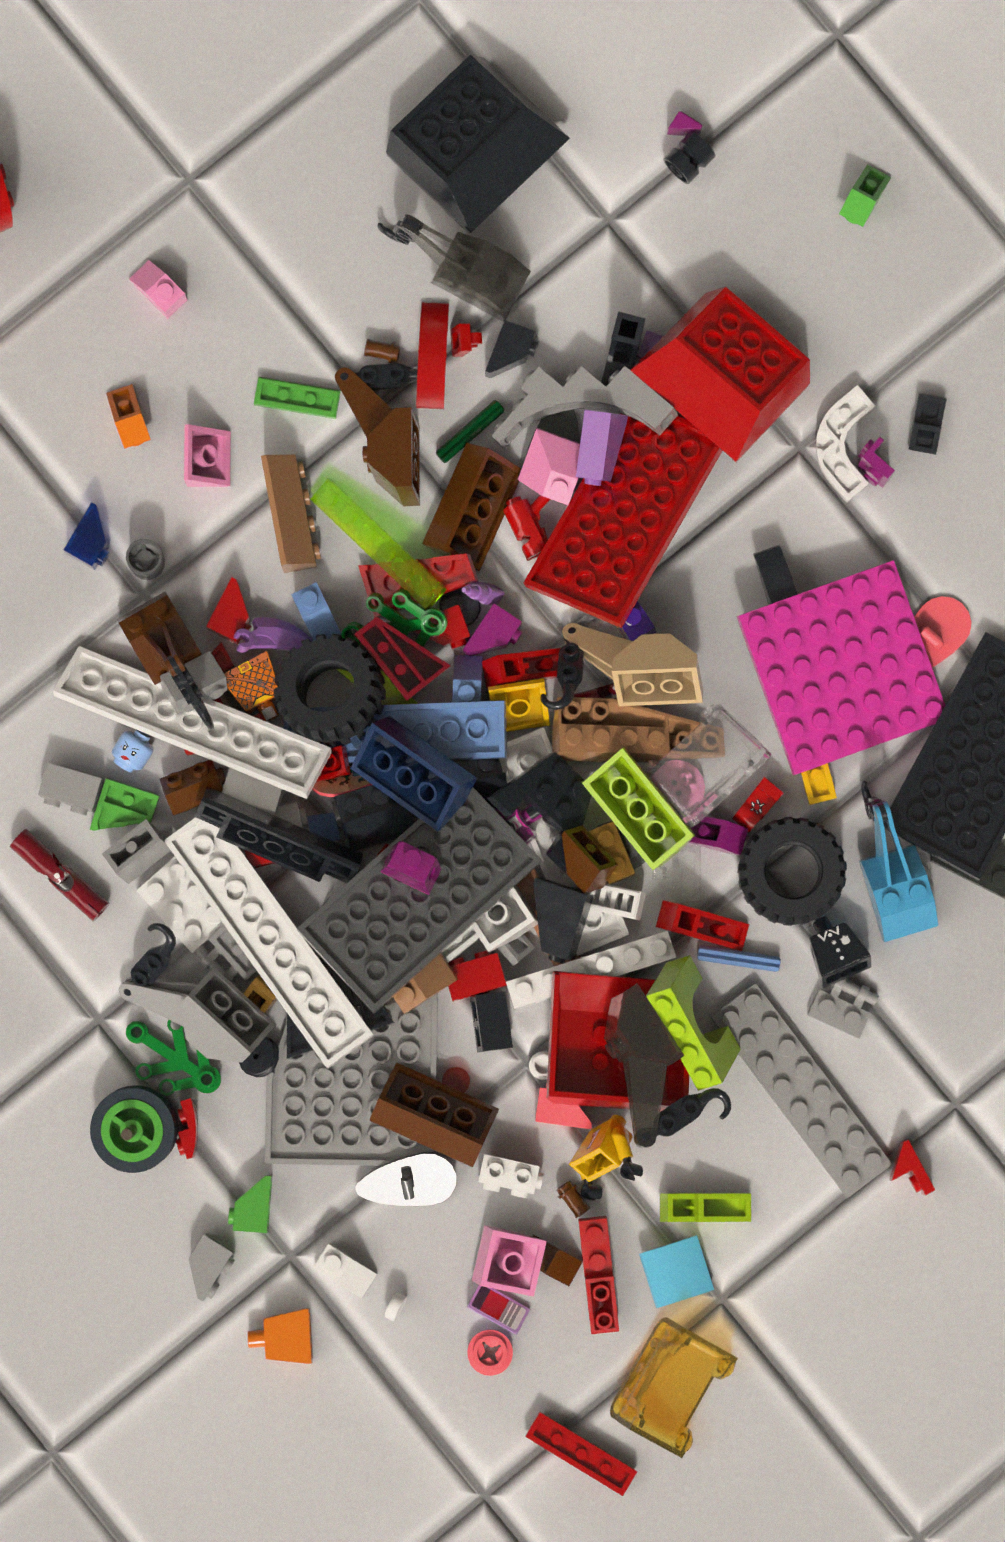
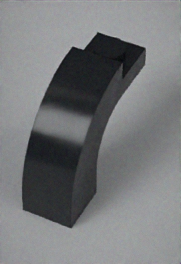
(624, 344)

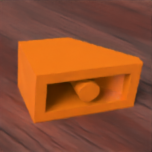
(128, 416)

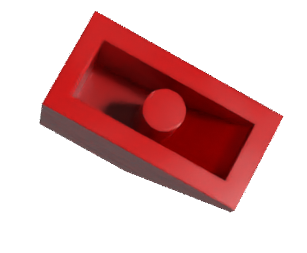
(230, 613)
(456, 630)

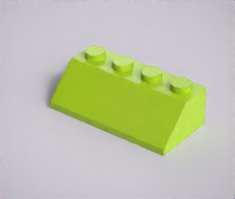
(639, 809)

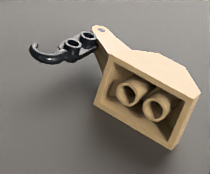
(644, 671)

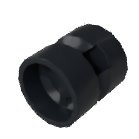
(690, 156)

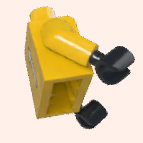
(602, 1152)

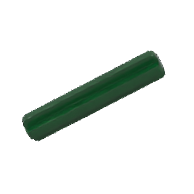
(470, 431)

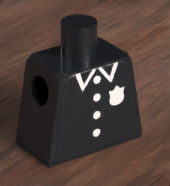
(837, 952)

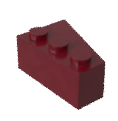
(399, 657)

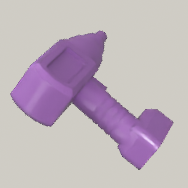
(484, 592)

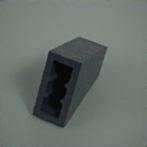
(560, 918)

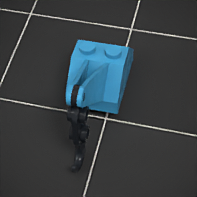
(895, 879)

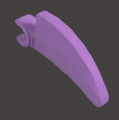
(270, 634)

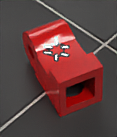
(757, 804)

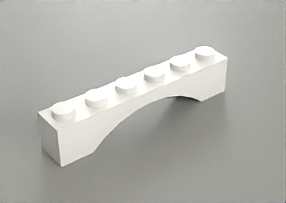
(611, 962)

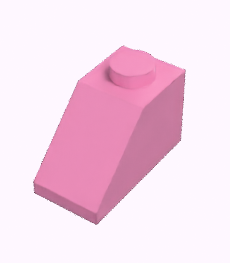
(159, 289)

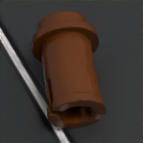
(382, 350)
(573, 1199)

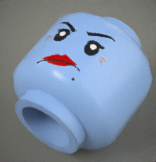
(132, 750)

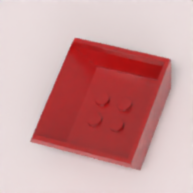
(726, 371)
(577, 1057)

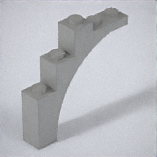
(582, 390)

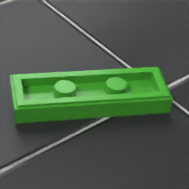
(297, 398)

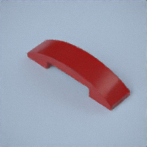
(432, 355)

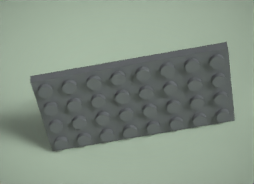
(387, 932)

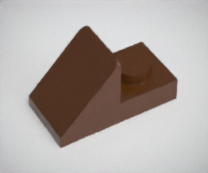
(559, 1264)

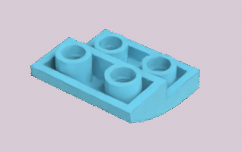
(676, 1271)

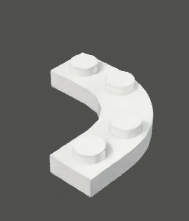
(831, 446)

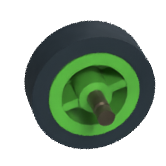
(134, 1129)

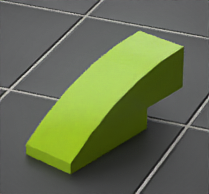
(705, 1207)

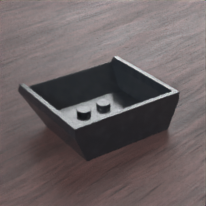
(473, 142)

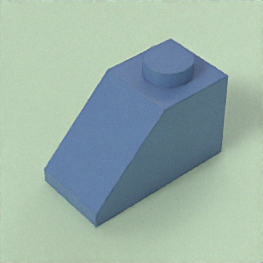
(315, 611)
(467, 678)

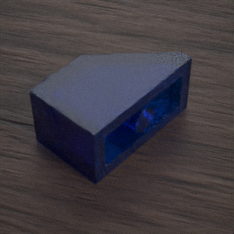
(89, 540)

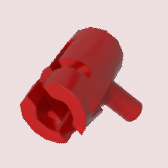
(525, 524)

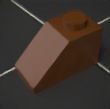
(586, 860)

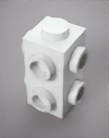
(510, 1174)

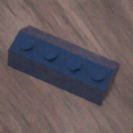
(412, 772)

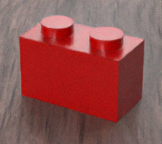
(476, 975)

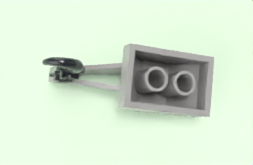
(213, 1013)

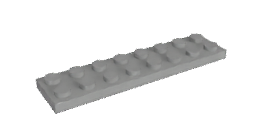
(802, 1091)

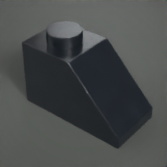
(511, 348)

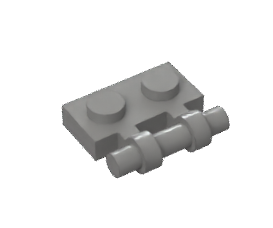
(229, 948)
(841, 1014)

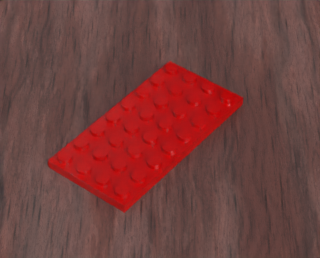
(621, 529)

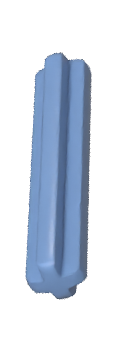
(739, 958)

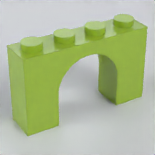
(706, 1055)

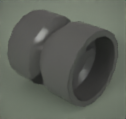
(145, 559)

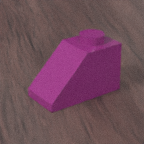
(494, 632)
(719, 835)

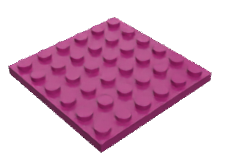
(842, 667)

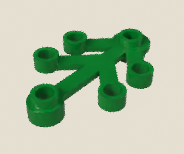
(400, 622)
(177, 1061)

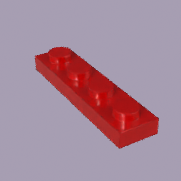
(581, 1453)

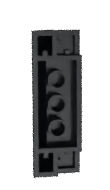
(374, 817)
(277, 838)

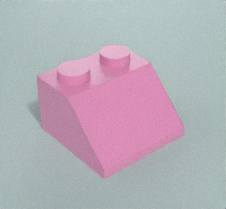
(508, 1261)

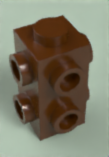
(186, 787)

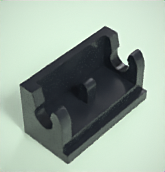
(491, 1022)

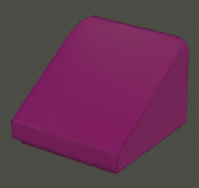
(683, 125)

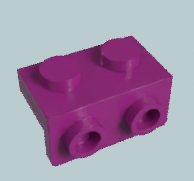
(875, 469)

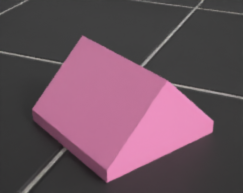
(206, 457)

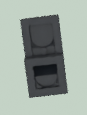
(927, 423)

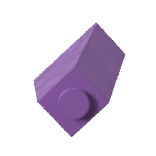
(599, 445)

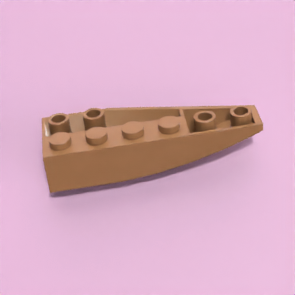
(600, 728)

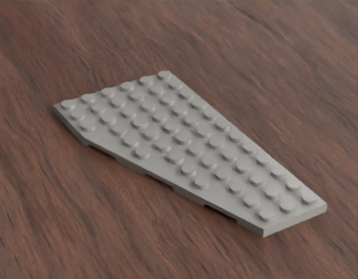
(325, 1112)

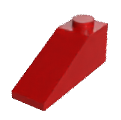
(521, 667)
(702, 925)

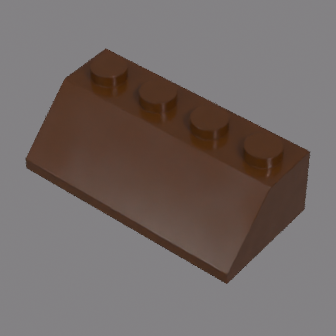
(473, 504)
(434, 1114)

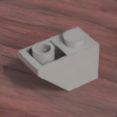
(207, 1264)

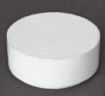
(395, 1306)

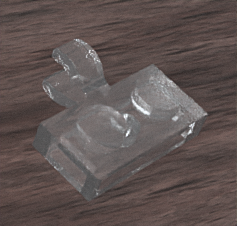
(684, 874)

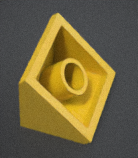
(523, 704)

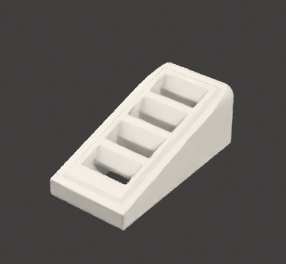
(637, 907)

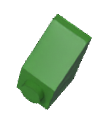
(864, 195)
(253, 1208)

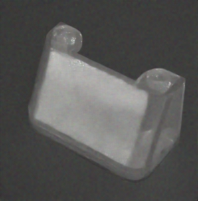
(707, 764)

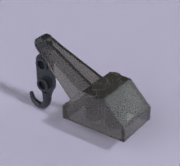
(469, 268)
(646, 1049)

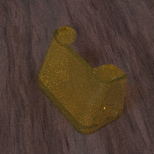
(669, 1385)

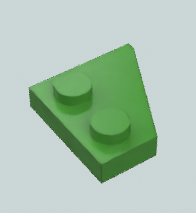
(123, 806)

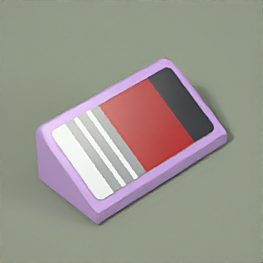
(498, 1308)

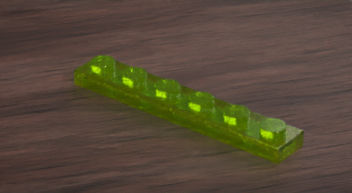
(378, 544)

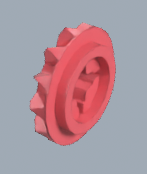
(488, 1366)

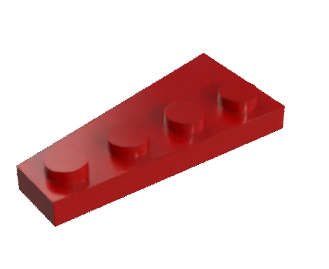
(449, 570)

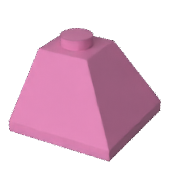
(551, 466)

